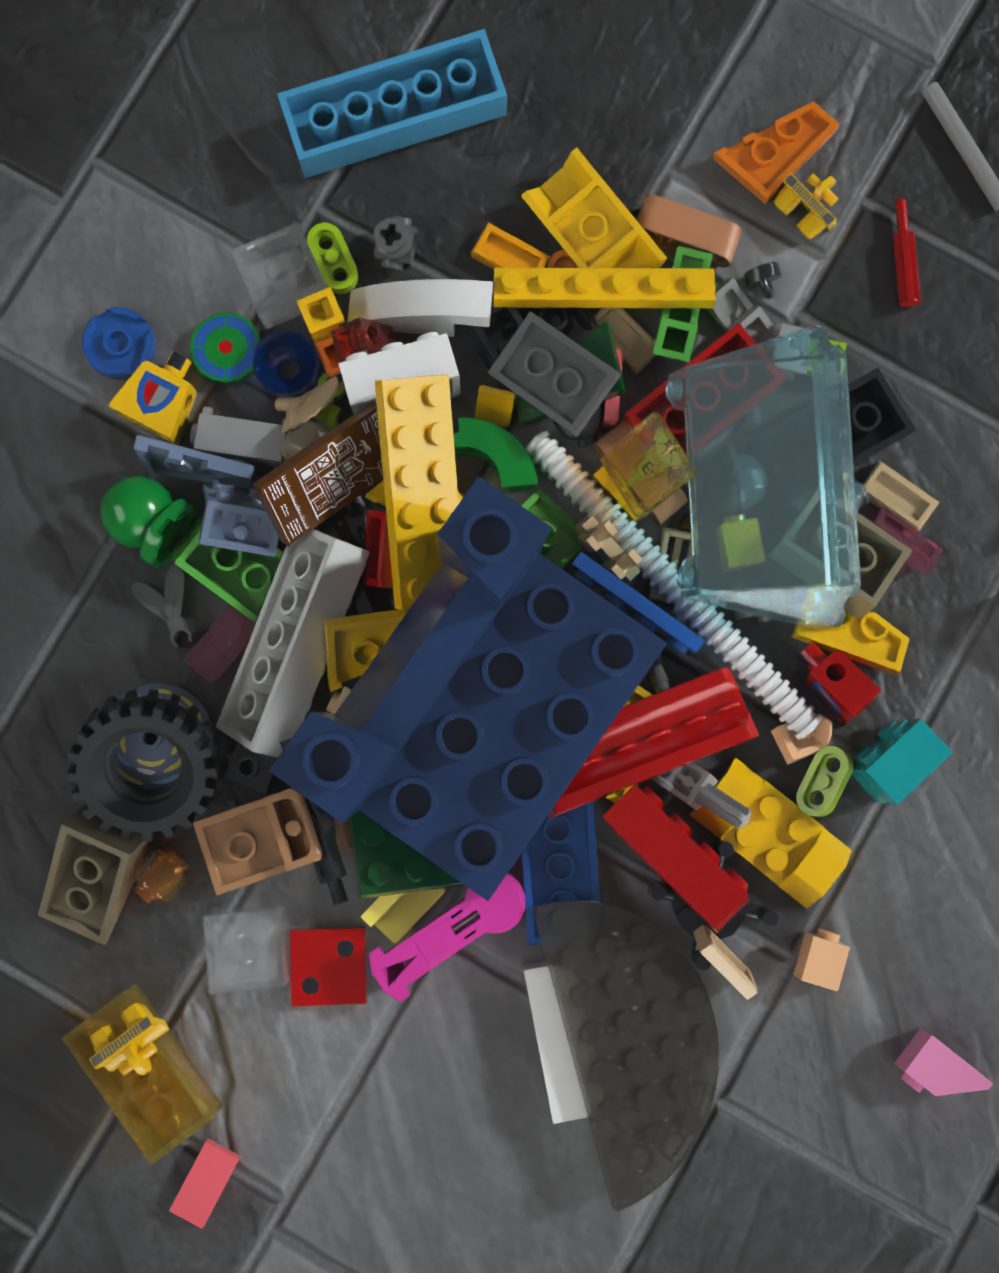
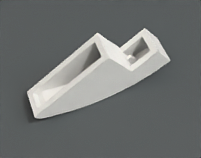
(424, 304)

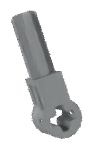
(697, 788)

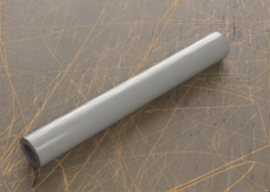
(963, 142)

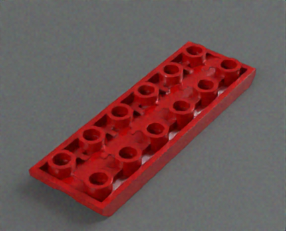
(662, 736)

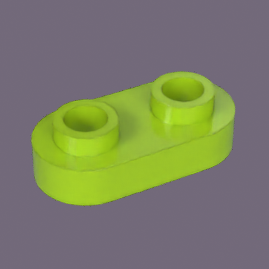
(334, 259)
(823, 779)

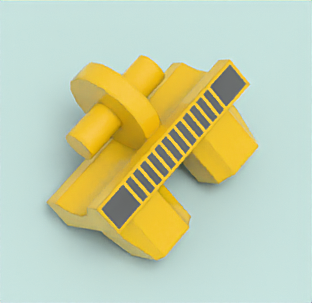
(797, 193)
(132, 1047)

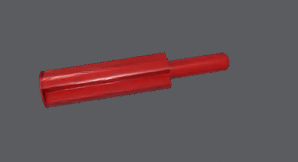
(905, 259)

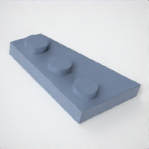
(192, 465)

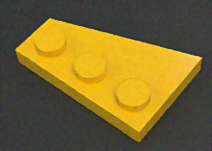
(863, 640)

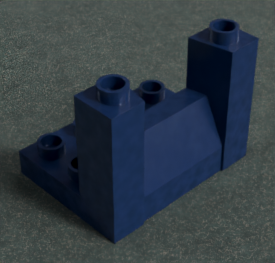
(476, 699)

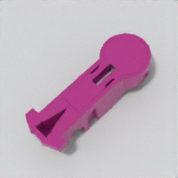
(446, 935)

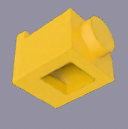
(321, 314)

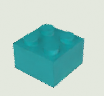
(899, 760)

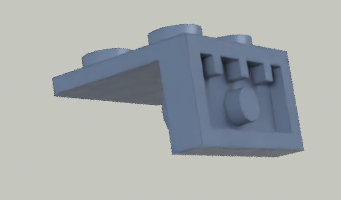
(236, 520)

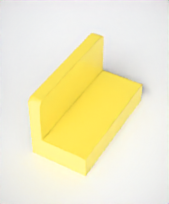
(399, 912)

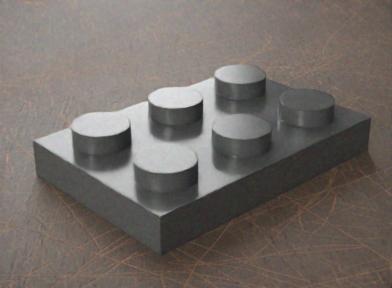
(554, 373)

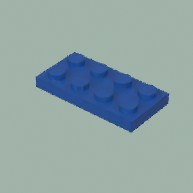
(648, 614)
(560, 864)

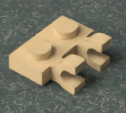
(599, 539)

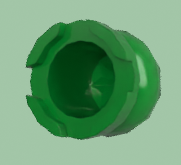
(144, 517)

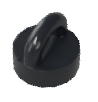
(763, 277)

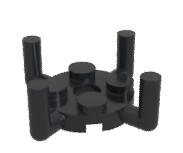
(691, 920)

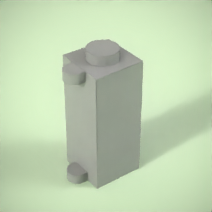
(238, 438)

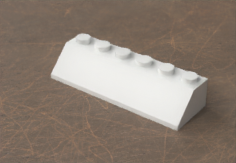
(288, 642)

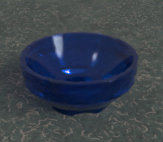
(275, 350)

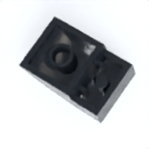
(492, 340)

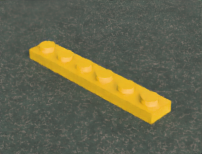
(604, 288)

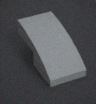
(734, 308)

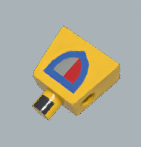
(158, 398)

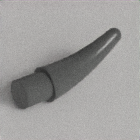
(658, 676)

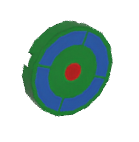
(225, 348)

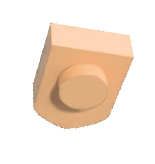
(796, 749)

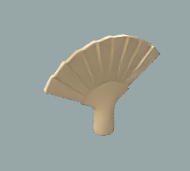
(303, 407)

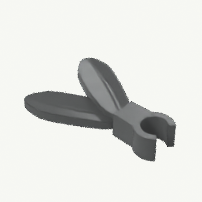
(168, 606)

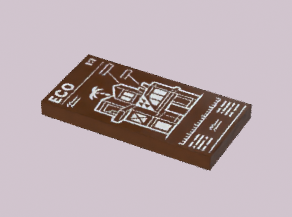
(323, 476)

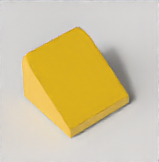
(495, 405)

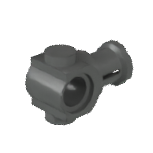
(395, 242)

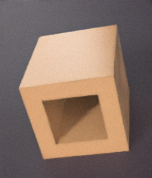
(822, 959)

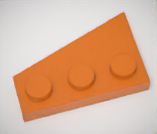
(772, 154)

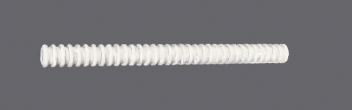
(663, 575)

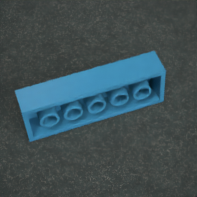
(394, 103)

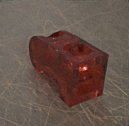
(361, 336)

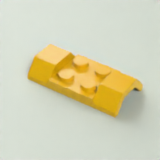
(591, 219)
(779, 837)

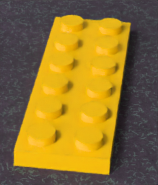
(416, 476)

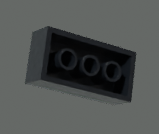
(875, 417)

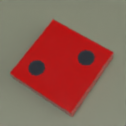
(328, 966)

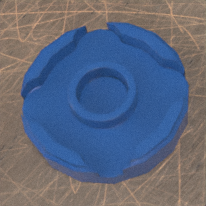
(118, 342)

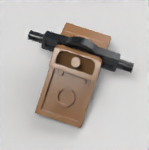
(272, 839)

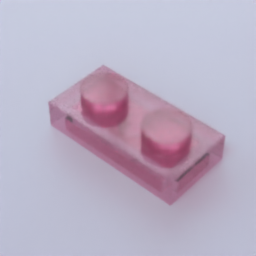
(924, 552)
(220, 644)

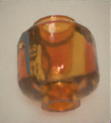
(160, 876)

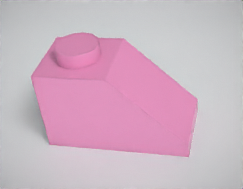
(937, 1068)

